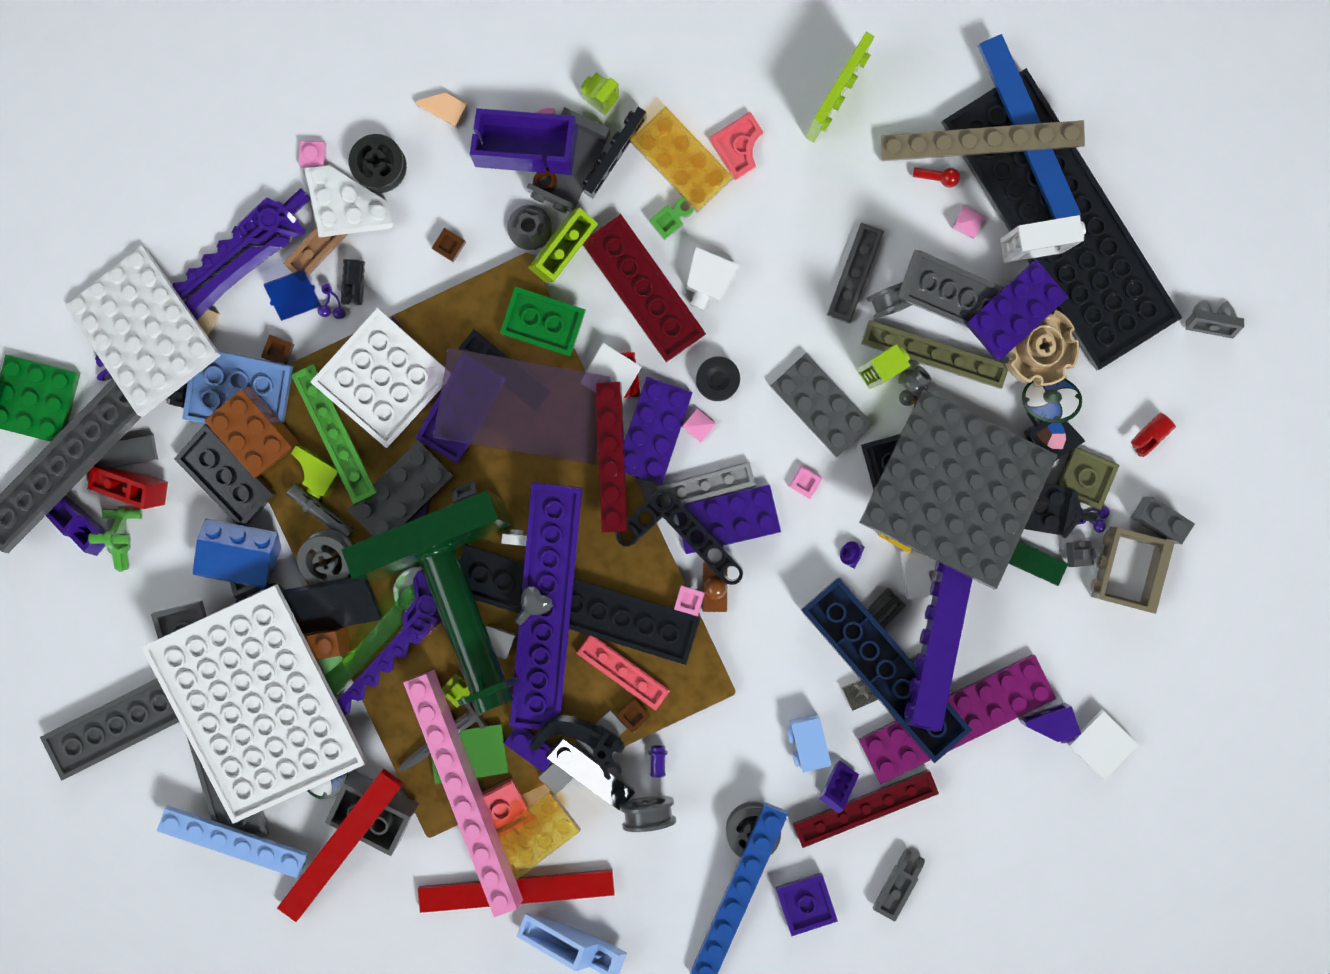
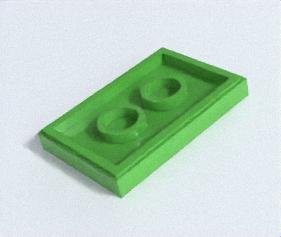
(485, 751)

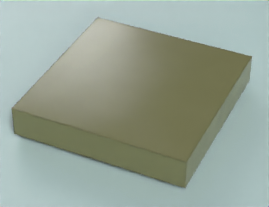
(1089, 476)

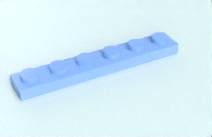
(232, 841)

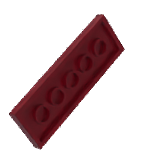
(643, 288)

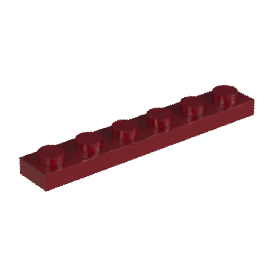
(611, 457)
(866, 808)

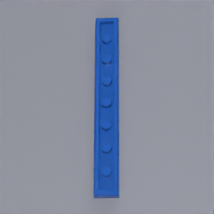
(1022, 112)

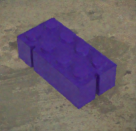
(524, 141)

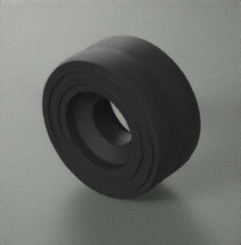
(727, 368)

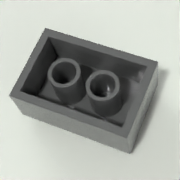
(388, 827)

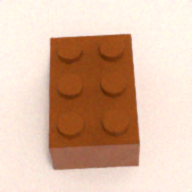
(252, 431)

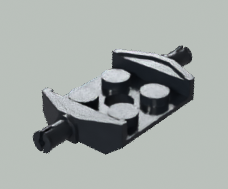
(1062, 511)

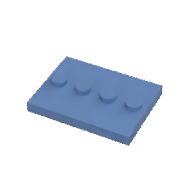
(229, 375)

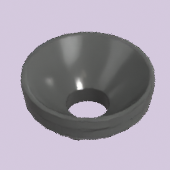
(535, 238)

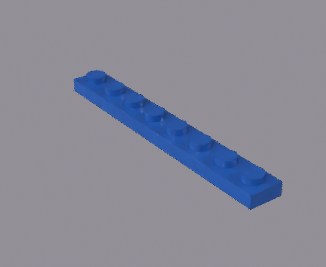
(740, 890)

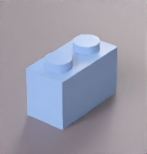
(809, 743)

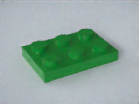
(542, 321)

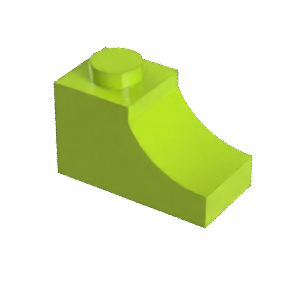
(600, 92)
(319, 474)

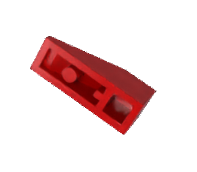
(129, 487)

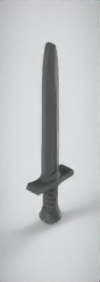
(461, 723)

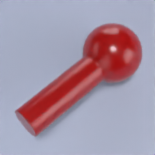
(949, 177)

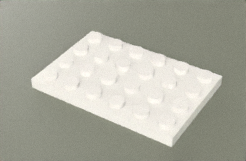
(142, 331)

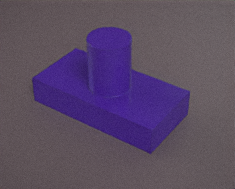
(839, 786)

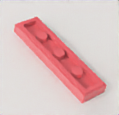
(623, 671)

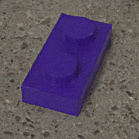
(520, 741)

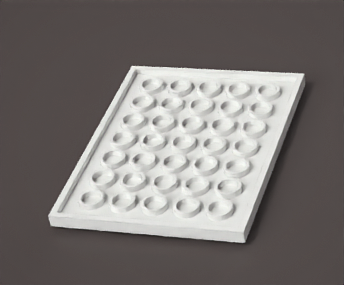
(254, 704)

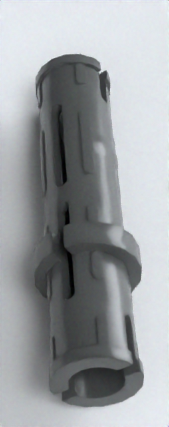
(318, 510)

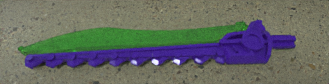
(417, 623)

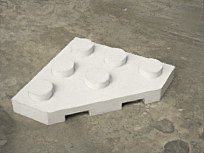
(344, 205)

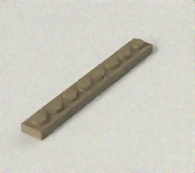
(983, 140)

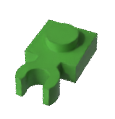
(668, 220)

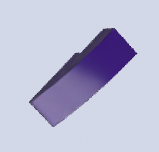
(76, 524)

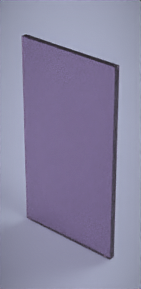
(518, 406)

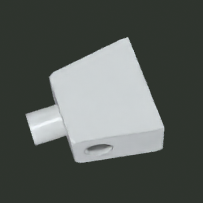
(709, 277)

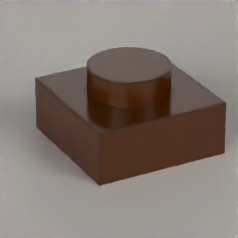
(448, 245)
(277, 350)
(633, 715)

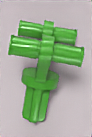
(116, 540)

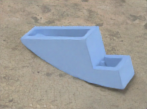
(570, 945)

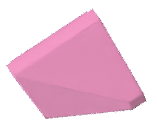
(968, 222)
(698, 425)

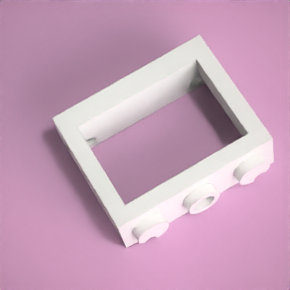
(1042, 239)

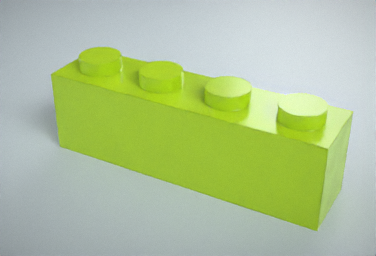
(884, 366)

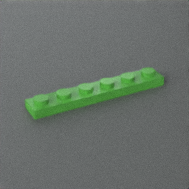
(335, 437)

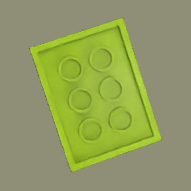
(845, 80)

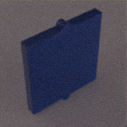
(292, 294)

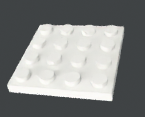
(381, 378)

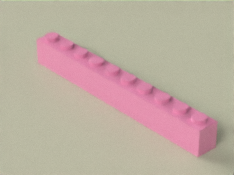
(463, 793)

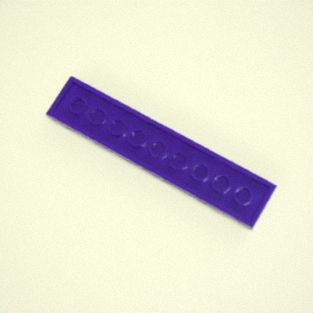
(544, 637)

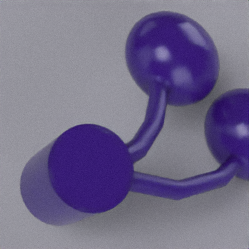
(325, 311)
(1100, 526)

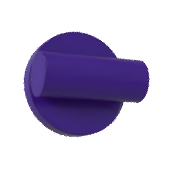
(851, 553)

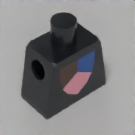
(1054, 437)

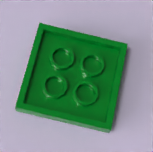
(36, 398)

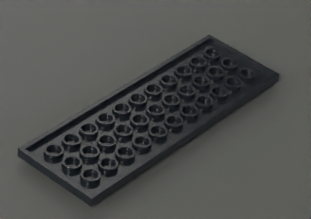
(1107, 280)

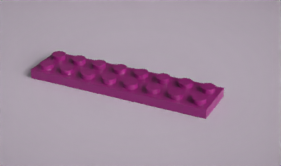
(981, 705)

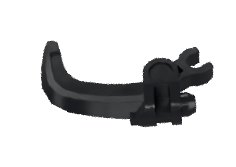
(597, 737)

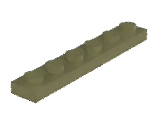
(936, 354)

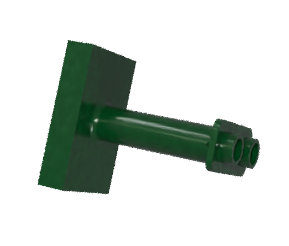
(433, 545)

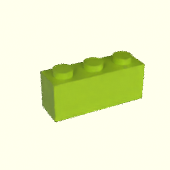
(563, 245)

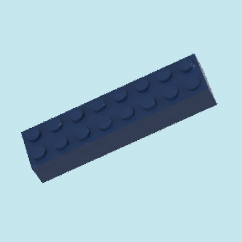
(878, 663)

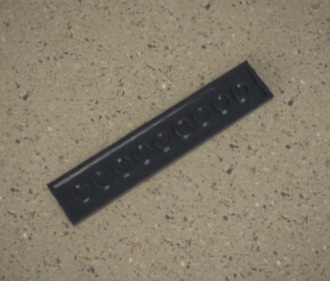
(593, 610)

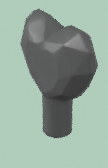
(532, 604)

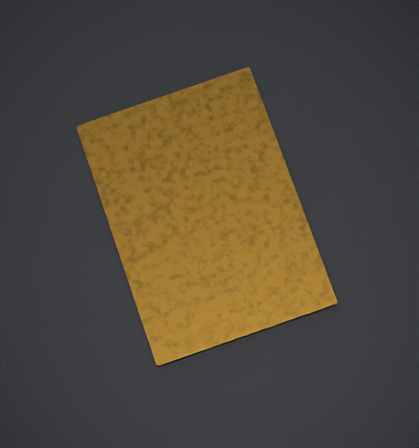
(636, 570)

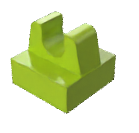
(455, 689)

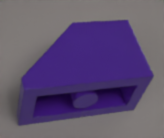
(1054, 722)

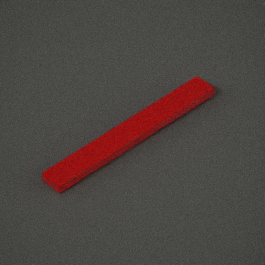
(340, 844)
(532, 888)

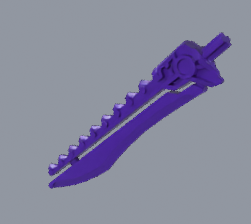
(256, 228)

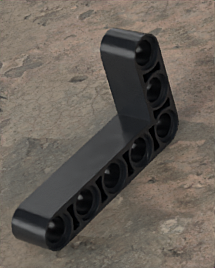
(685, 532)

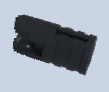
(352, 282)

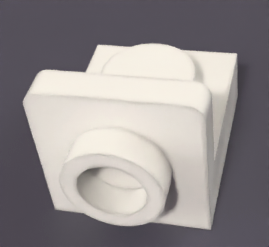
(515, 537)

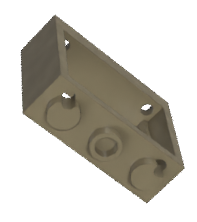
(1156, 573)

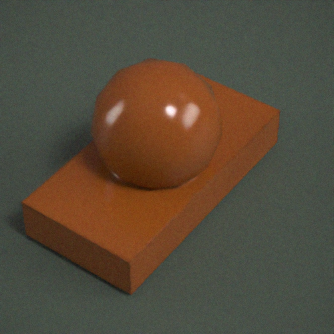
(715, 591)

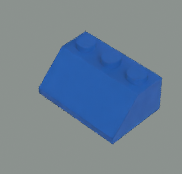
(236, 553)

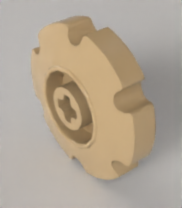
(1056, 354)

